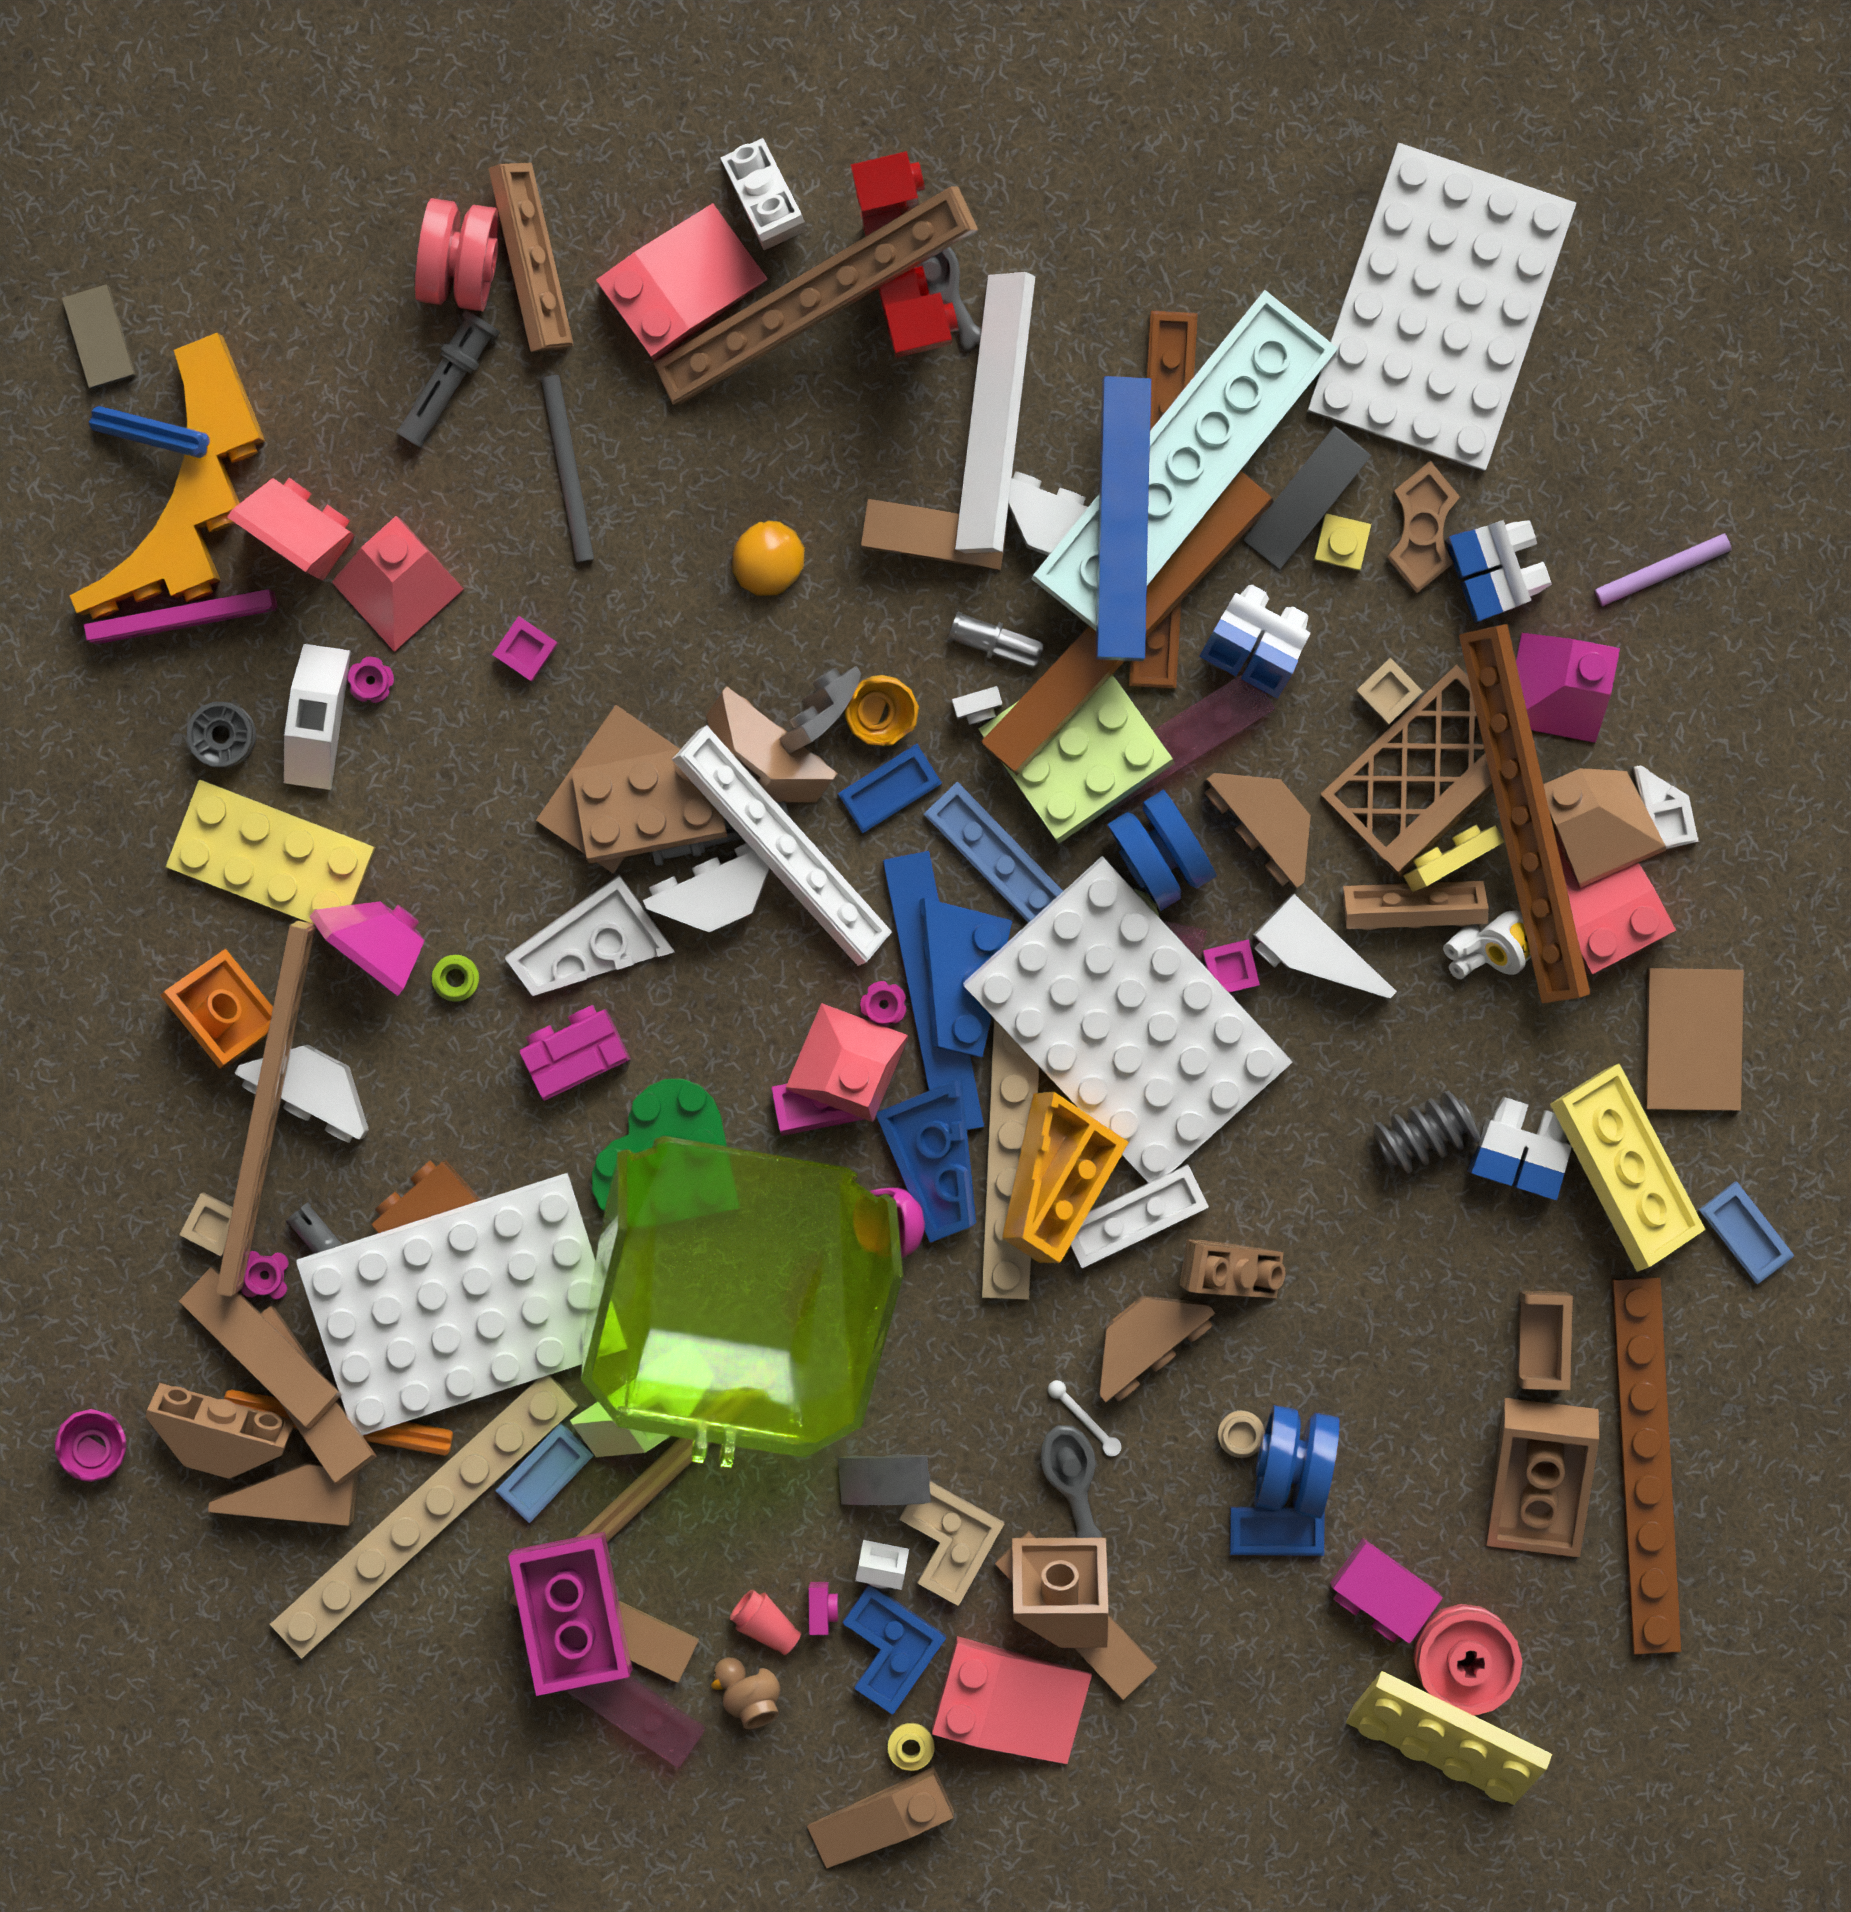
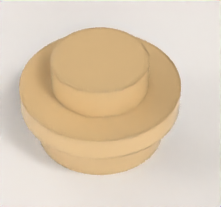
(1240, 1434)

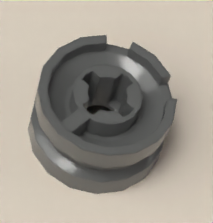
(202, 731)

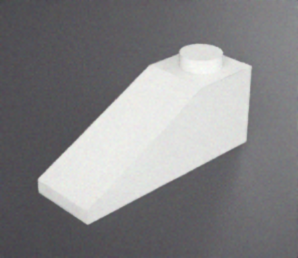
(1308, 945)

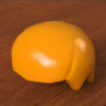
(768, 558)
(868, 705)

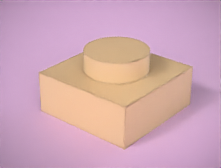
(1389, 691)
(208, 1224)

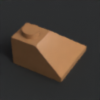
(1600, 823)
(1062, 1589)

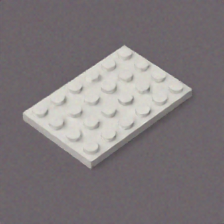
(1442, 306)
(1127, 1021)
(454, 1304)

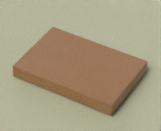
(617, 739)
(1694, 1039)

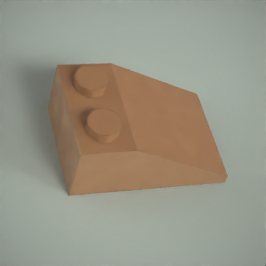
(1543, 1477)

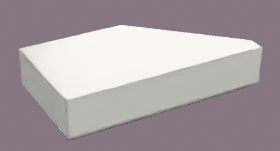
(1667, 807)

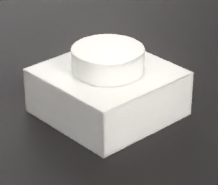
(978, 705)
(882, 1565)

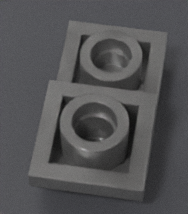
(822, 707)
(884, 1480)

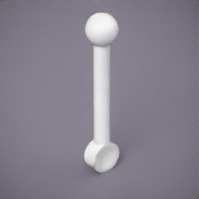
(1110, 1444)

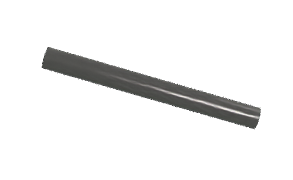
(567, 468)

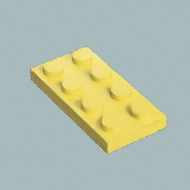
(267, 854)
(1627, 1167)
(1448, 1738)

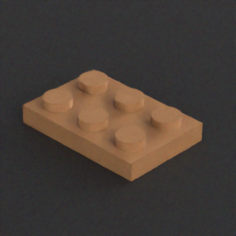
(641, 807)

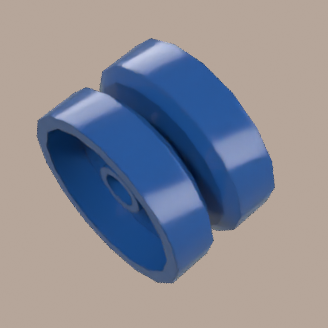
(1156, 853)
(1302, 1462)

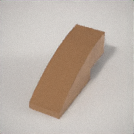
(919, 534)

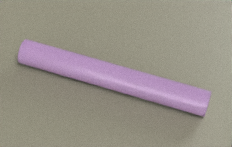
(1663, 569)

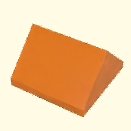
(221, 1008)

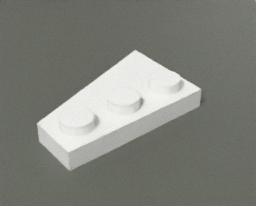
(590, 939)

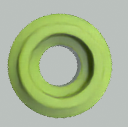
(440, 981)

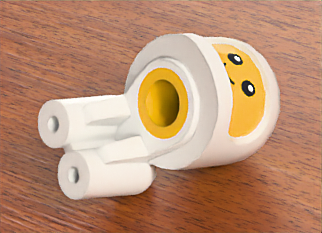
(1499, 944)

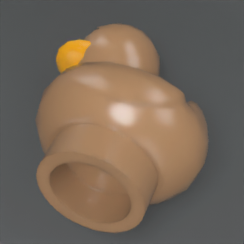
(749, 1697)

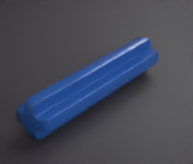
(149, 432)

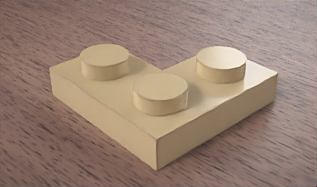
(963, 1537)

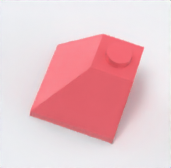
(396, 583)
(847, 1062)

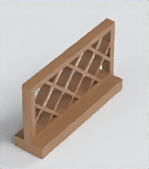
(1445, 810)

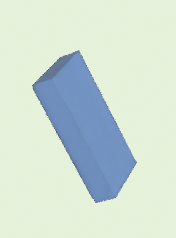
(1746, 1232)
(545, 1472)

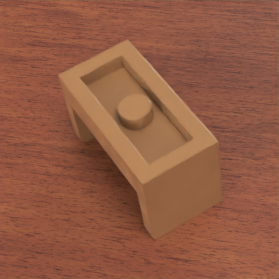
(1544, 1340)

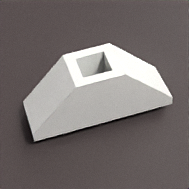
(764, 194)
(1042, 515)
(315, 716)
(715, 894)
(316, 1087)

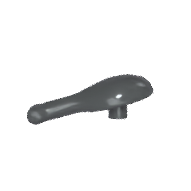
(944, 276)
(1070, 1467)

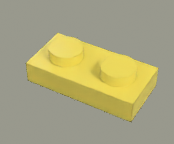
(1435, 865)

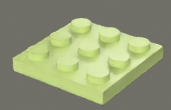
(1090, 762)

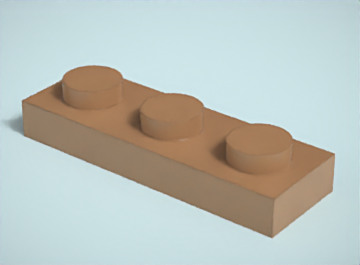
(1397, 906)

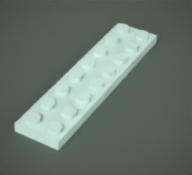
(1201, 443)

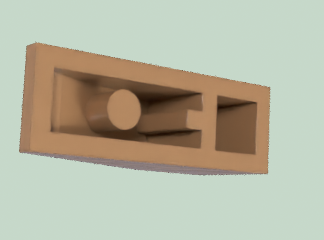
(294, 1494)
(882, 1819)

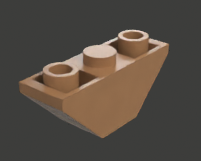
(758, 748)
(1268, 819)
(1230, 1269)
(1144, 1339)
(215, 1432)

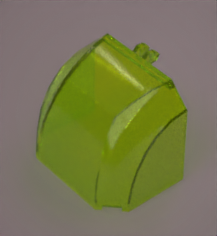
(739, 1298)

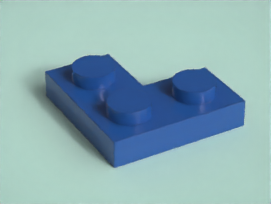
(904, 1645)

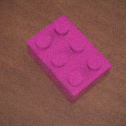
(570, 1613)

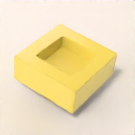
(1342, 542)

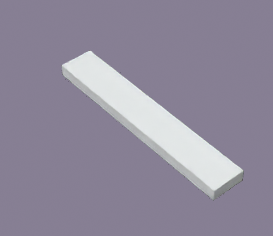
(995, 413)
(782, 845)

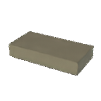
(98, 336)

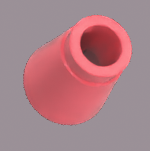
(764, 1622)

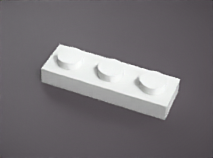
(1138, 1215)

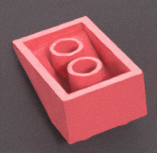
(681, 281)
(294, 527)
(1615, 915)
(1010, 1702)

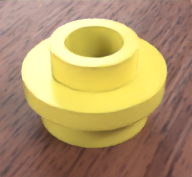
(915, 1732)

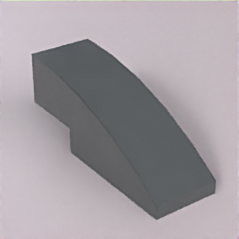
(1307, 497)

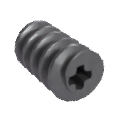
(1425, 1132)

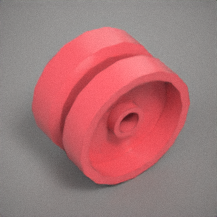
(448, 254)
(1491, 1674)

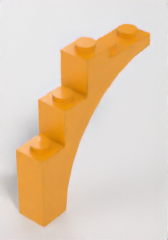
(202, 494)

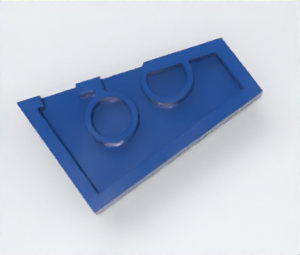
(956, 948)
(933, 1156)

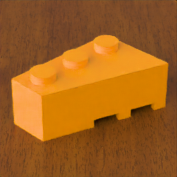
(1058, 1176)

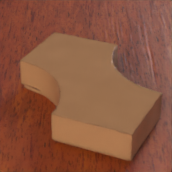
(1421, 549)

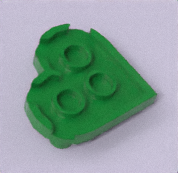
(663, 1109)

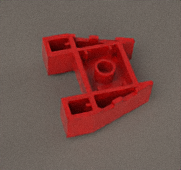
(914, 319)

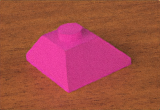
(1566, 684)
(374, 939)

